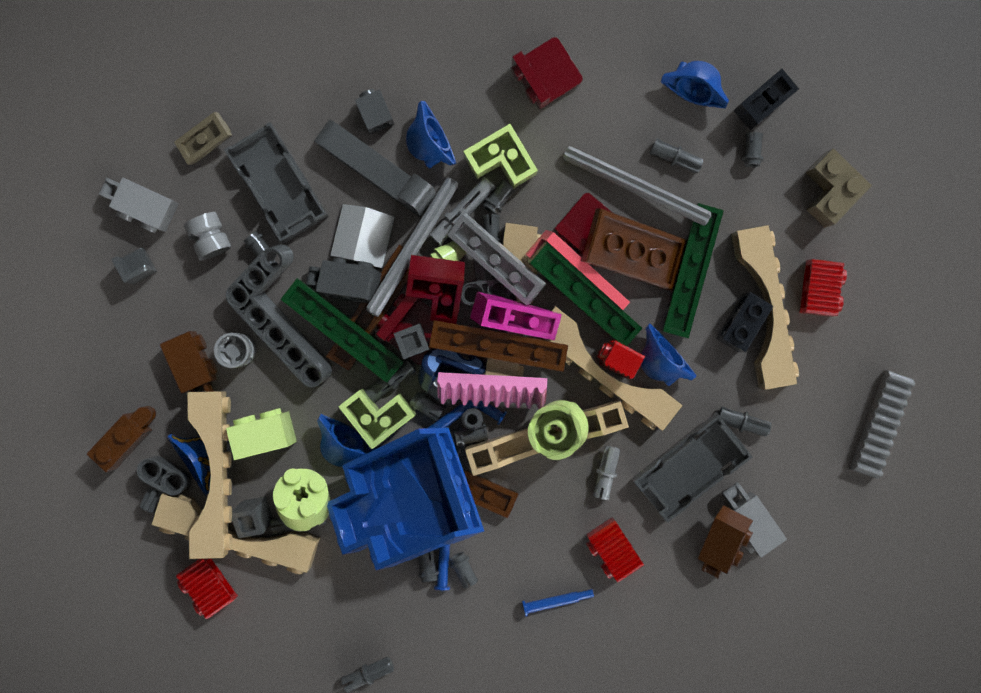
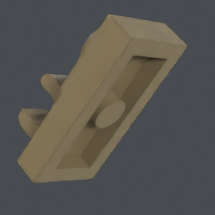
(203, 138)

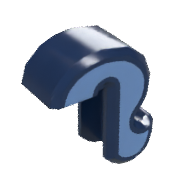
(447, 362)

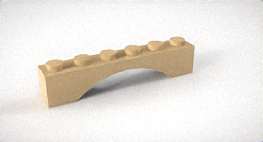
(518, 241)
(775, 362)
(651, 403)
(516, 445)
(210, 533)
(291, 549)

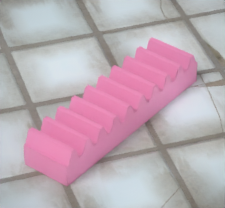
(492, 388)

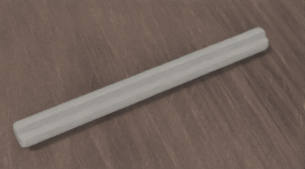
(637, 185)
(412, 247)

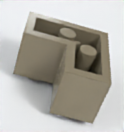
(841, 187)

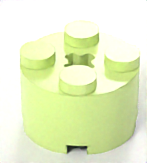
(554, 443)
(314, 497)

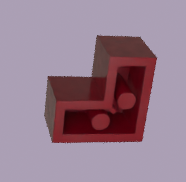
(439, 281)

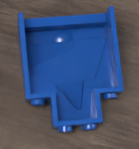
(405, 500)

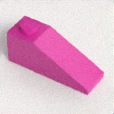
(514, 316)

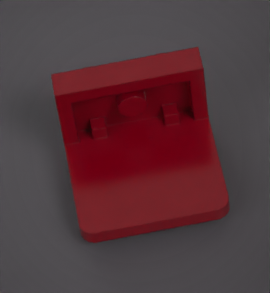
(546, 72)
(577, 223)
(408, 313)

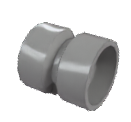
(207, 236)
(235, 350)

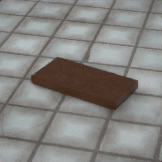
(633, 250)

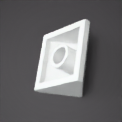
(362, 235)

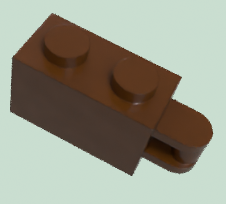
(189, 362)
(122, 438)
(724, 542)

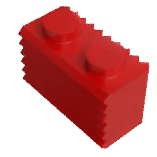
(823, 288)
(620, 359)
(614, 549)
(206, 587)

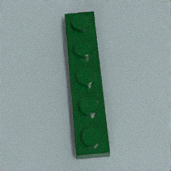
(692, 274)
(584, 294)
(342, 330)

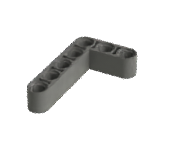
(407, 190)
(275, 318)

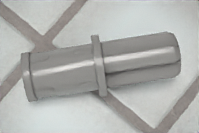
(606, 472)

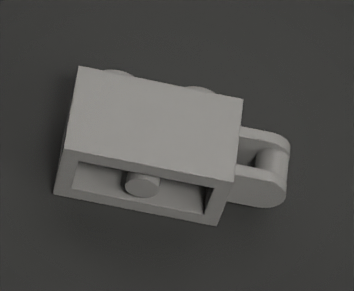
(139, 203)
(766, 531)

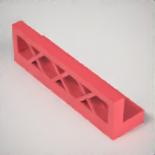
(584, 268)

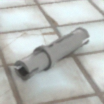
(483, 188)

